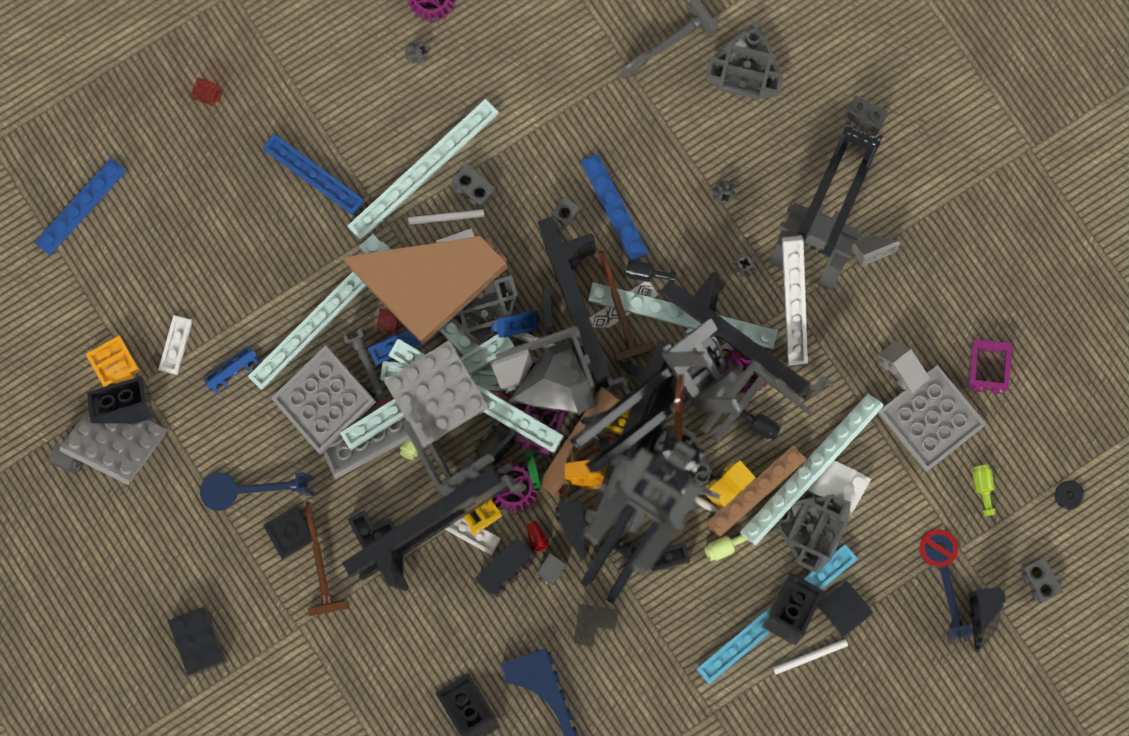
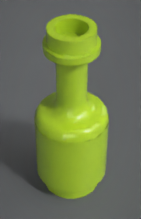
(984, 484)

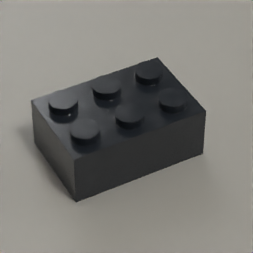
(505, 568)
(197, 641)

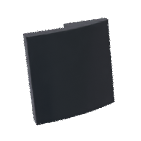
(845, 608)

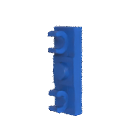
(516, 323)
(382, 348)
(230, 368)

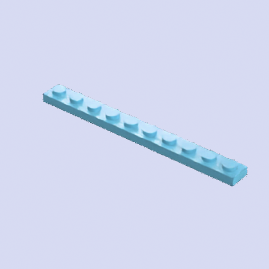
(755, 633)

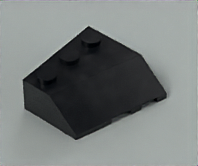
(985, 612)

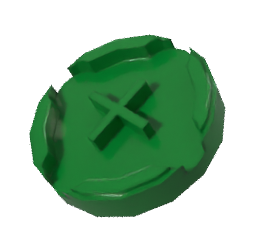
(533, 469)

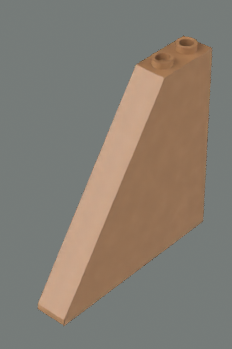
(429, 281)

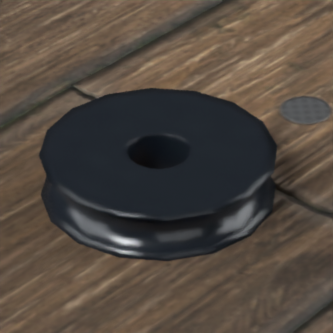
(1065, 502)

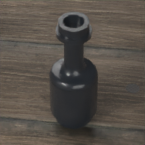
(645, 272)
(762, 425)

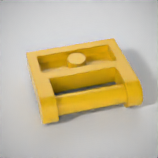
(487, 513)

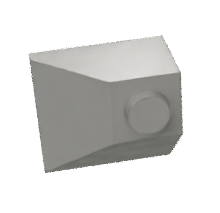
(873, 248)
(512, 370)

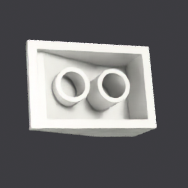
(840, 482)

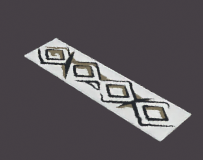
(608, 316)

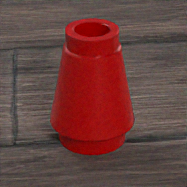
(537, 538)

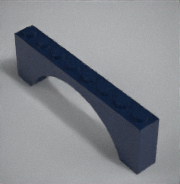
(536, 674)

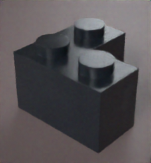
(364, 530)
(671, 558)

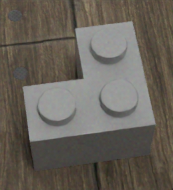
(905, 365)

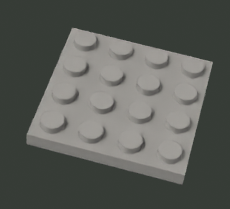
(436, 393)
(323, 399)
(932, 419)
(113, 447)

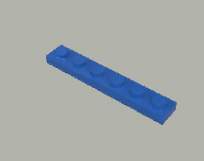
(313, 174)
(80, 206)
(614, 207)

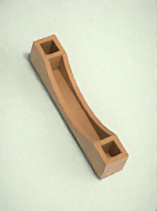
(553, 478)
(756, 491)

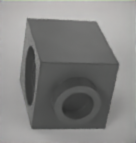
(565, 205)
(551, 570)

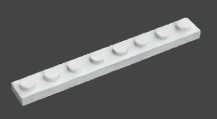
(795, 300)

